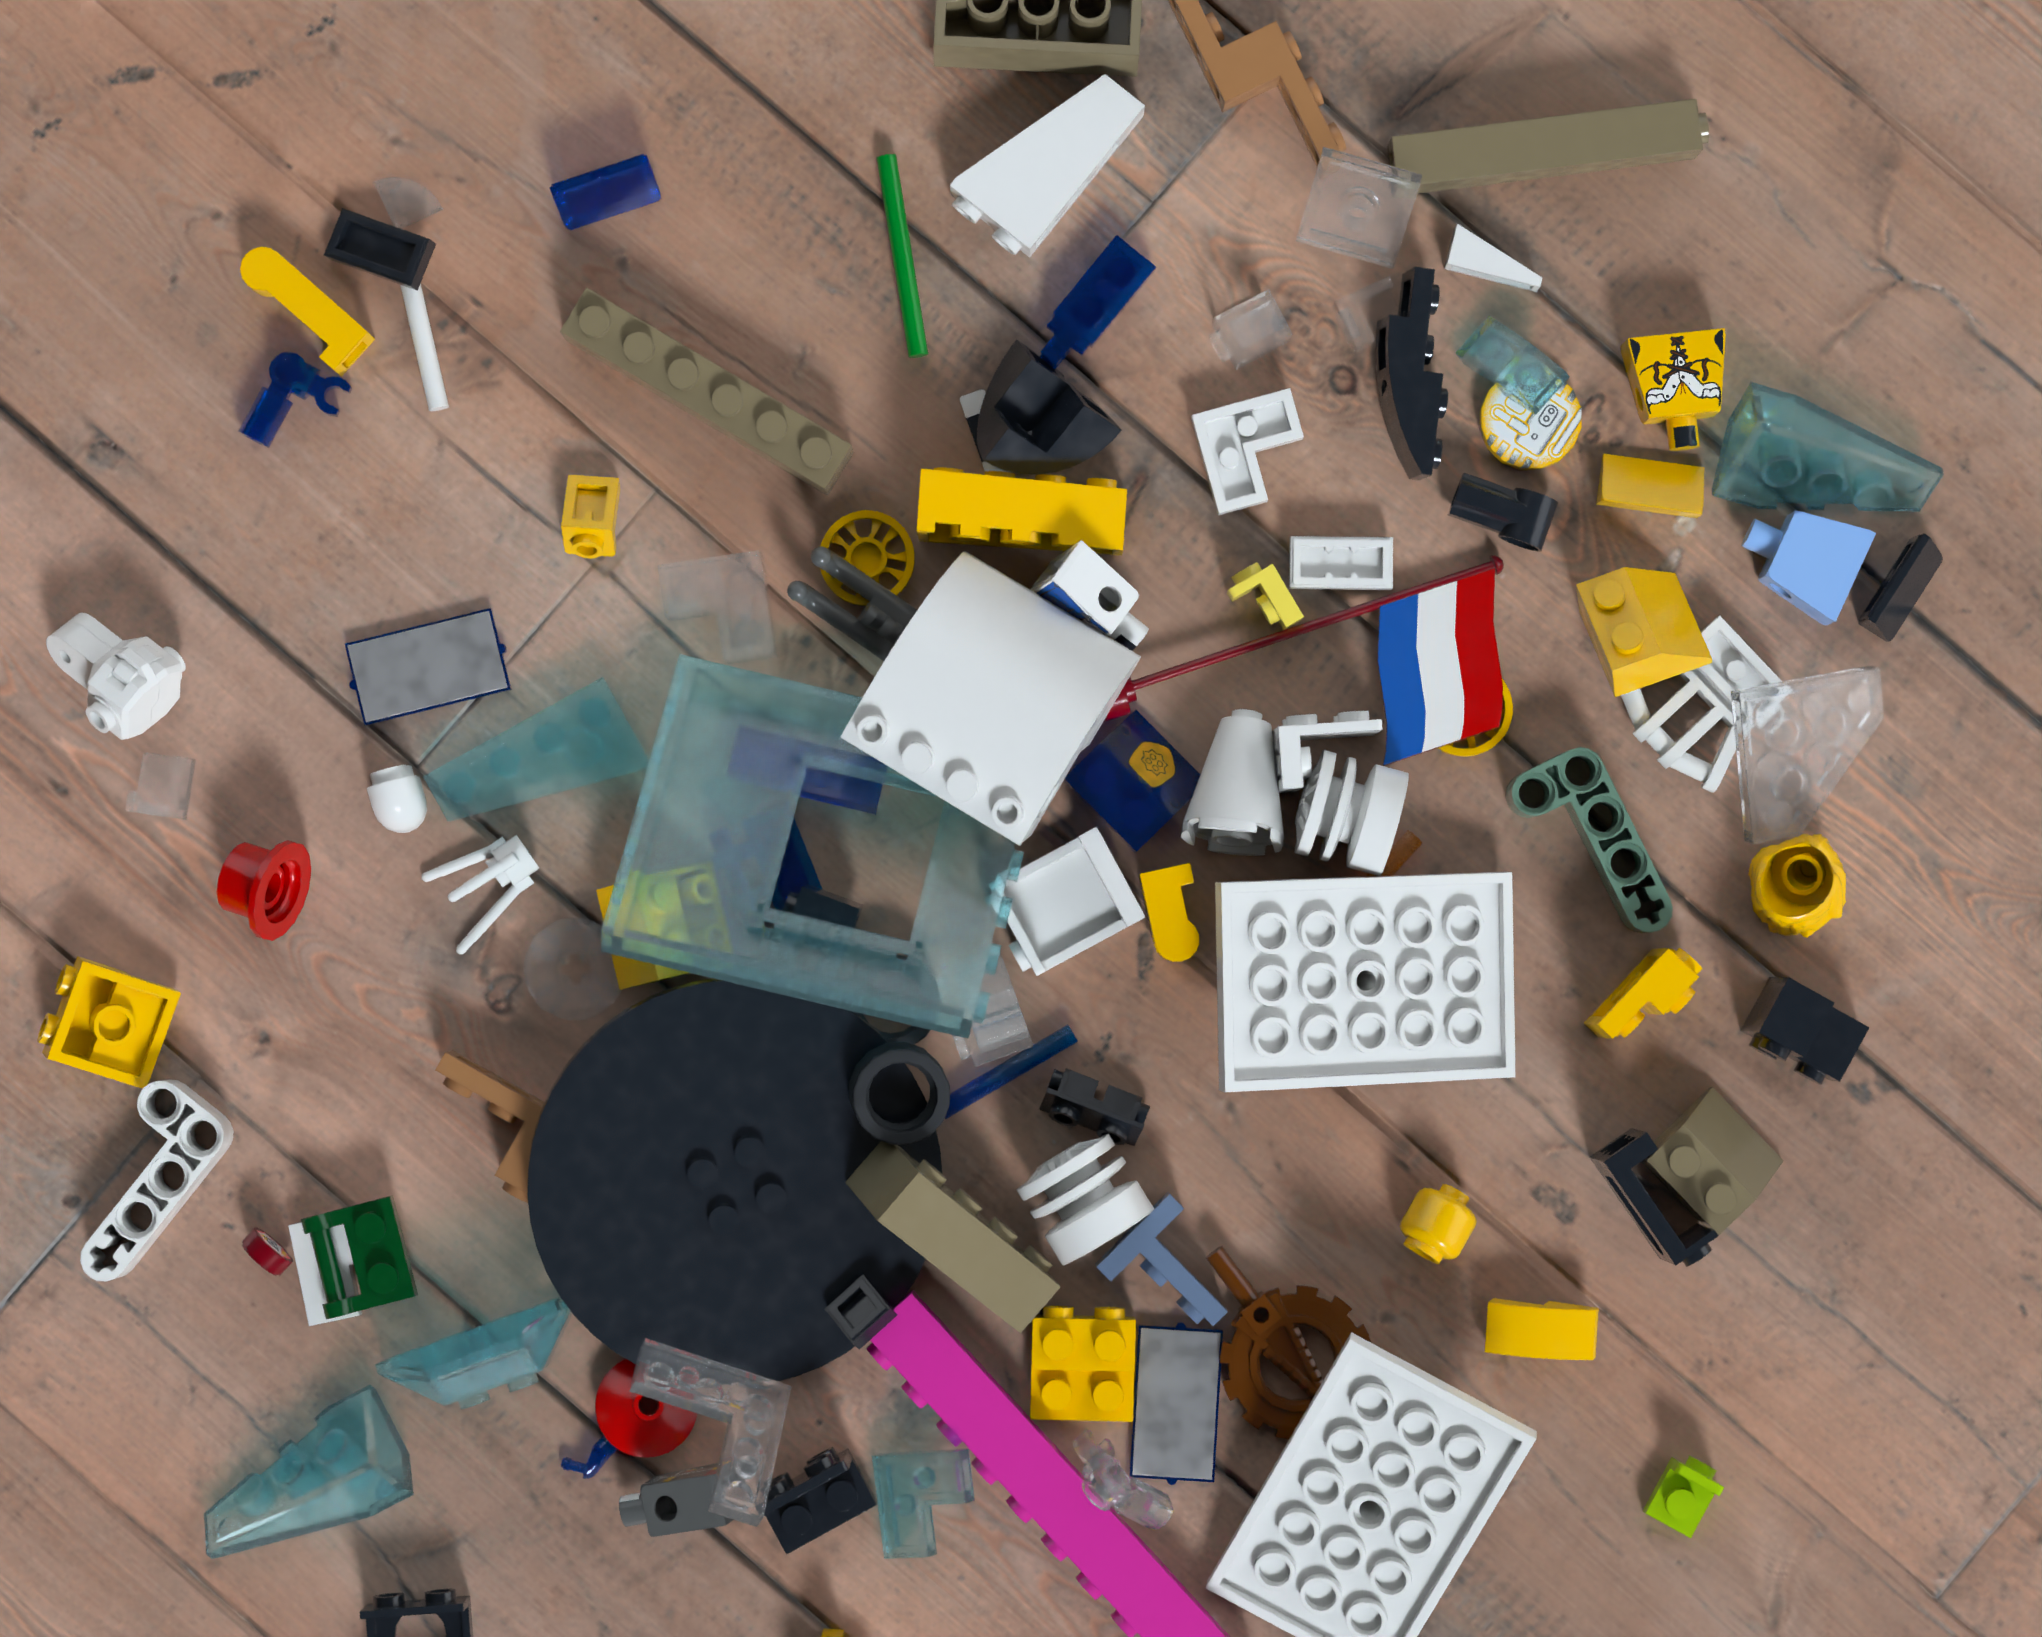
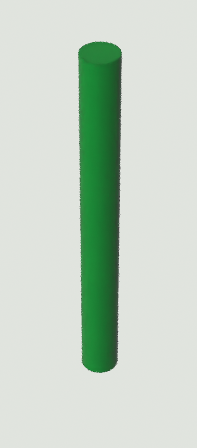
(902, 255)

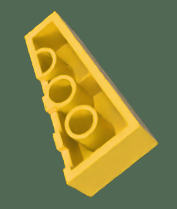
(1020, 512)

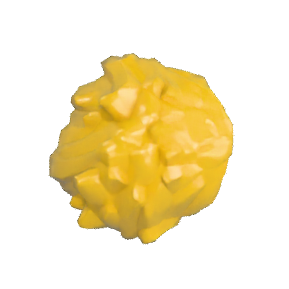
(1797, 885)

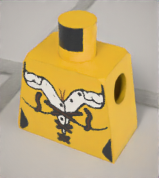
(1676, 380)

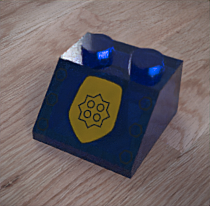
(1134, 781)

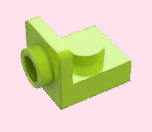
(1683, 1494)

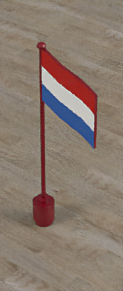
(1432, 661)

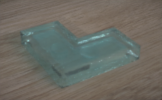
(906, 1490)

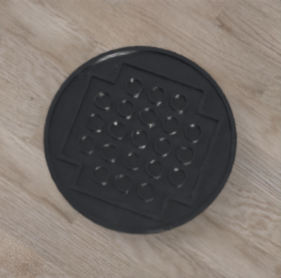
(703, 1172)

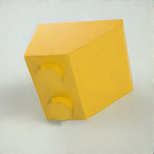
(1640, 627)

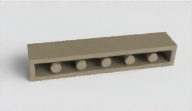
(707, 391)

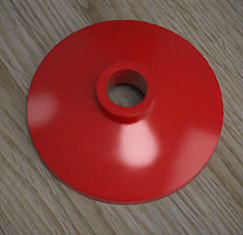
(628, 1427)

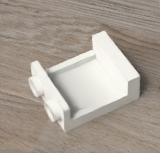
(1068, 903)

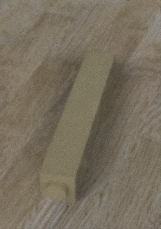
(1552, 145)

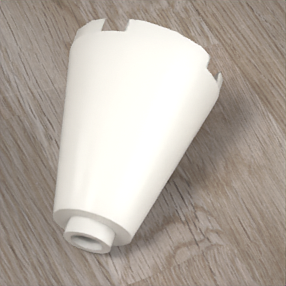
(1237, 790)

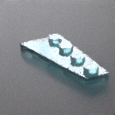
(549, 753)

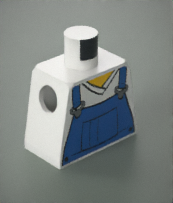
(1093, 593)

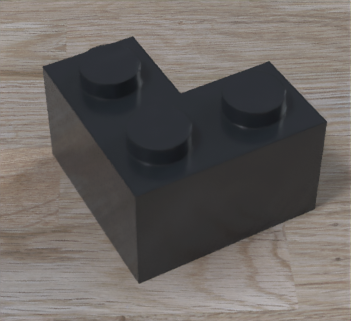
(1804, 1027)

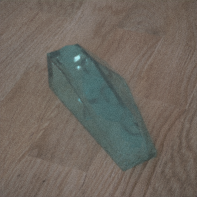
(1801, 453)
(331, 1477)

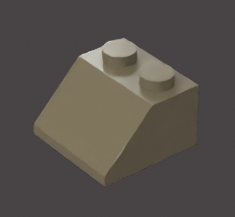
(1713, 1161)

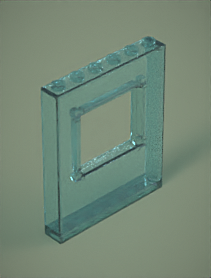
(715, 838)

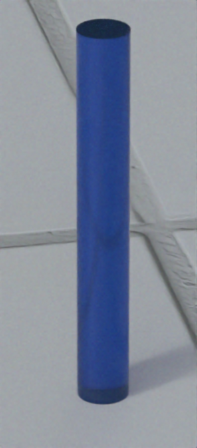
(1010, 1069)

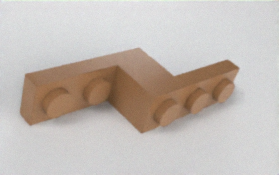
(1256, 66)
(507, 1103)

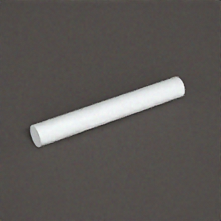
(425, 348)

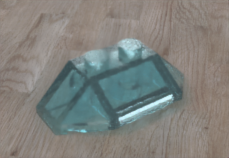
(482, 1357)

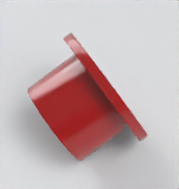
(265, 886)

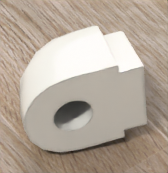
(397, 798)

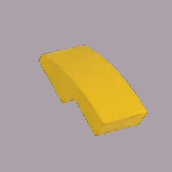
(1540, 1330)

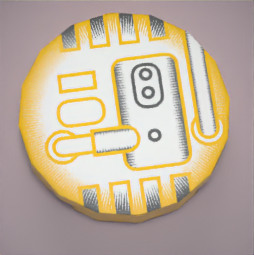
(1529, 439)

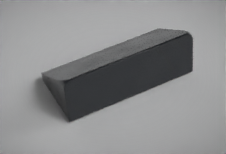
(1901, 587)

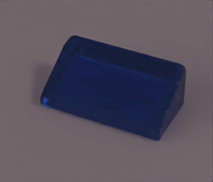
(606, 192)

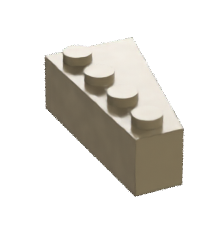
(1039, 35)
(953, 1234)

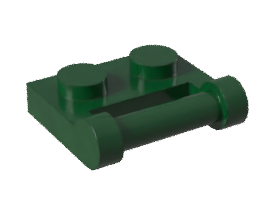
(376, 1252)

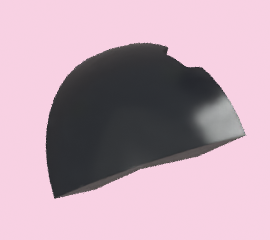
(1038, 419)

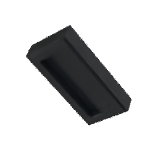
(380, 249)

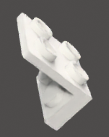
(1294, 761)

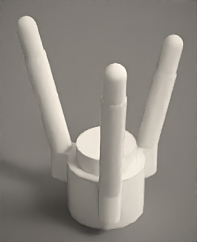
(508, 864)

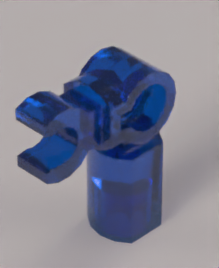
(289, 376)

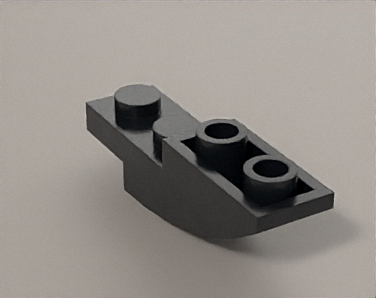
(1407, 393)

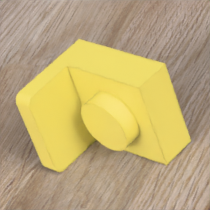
(1275, 600)

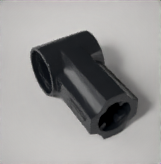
(1517, 514)

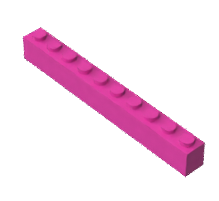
(1037, 1476)

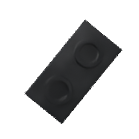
(1072, 1103)

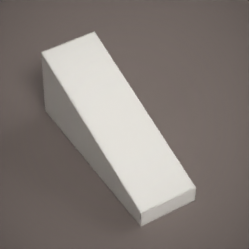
(1479, 259)

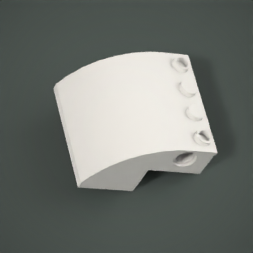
(990, 697)

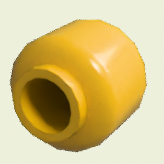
(1438, 1223)

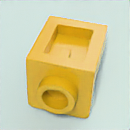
(590, 516)

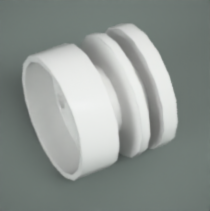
(1351, 813)
(1085, 1199)

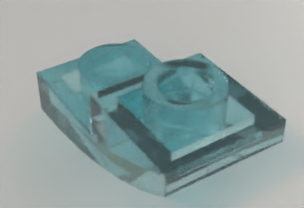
(1512, 364)

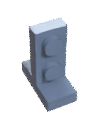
(1161, 1263)

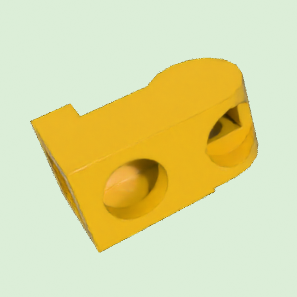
(1170, 929)

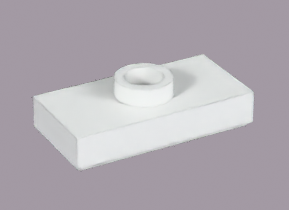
(1341, 563)

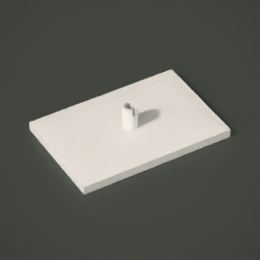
(1364, 980)
(1371, 1501)

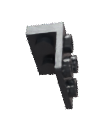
(818, 1499)

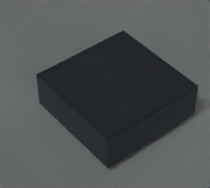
(861, 1312)

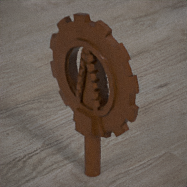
(1269, 1327)

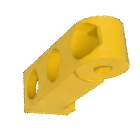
(275, 277)

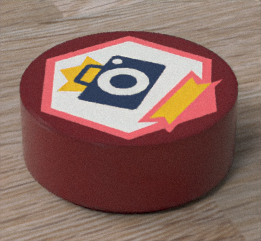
(266, 1252)

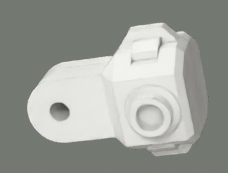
(126, 680)

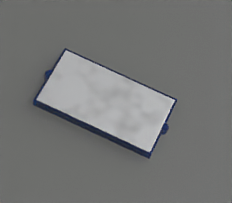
(428, 666)
(1176, 1403)

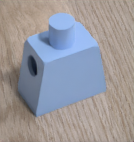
(1810, 561)

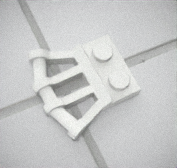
(1732, 668)

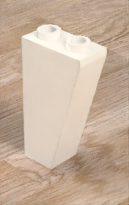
(1046, 167)

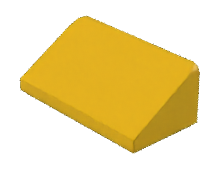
(1651, 486)

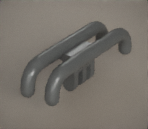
(879, 622)

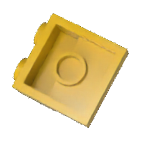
(1656, 985)
(108, 1022)
(1082, 1365)

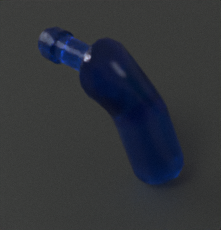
(599, 1455)

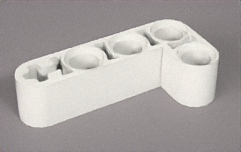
(150, 1185)

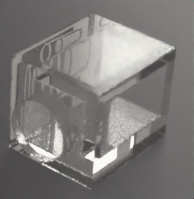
(1250, 330)

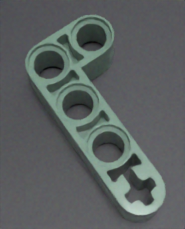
(1599, 845)

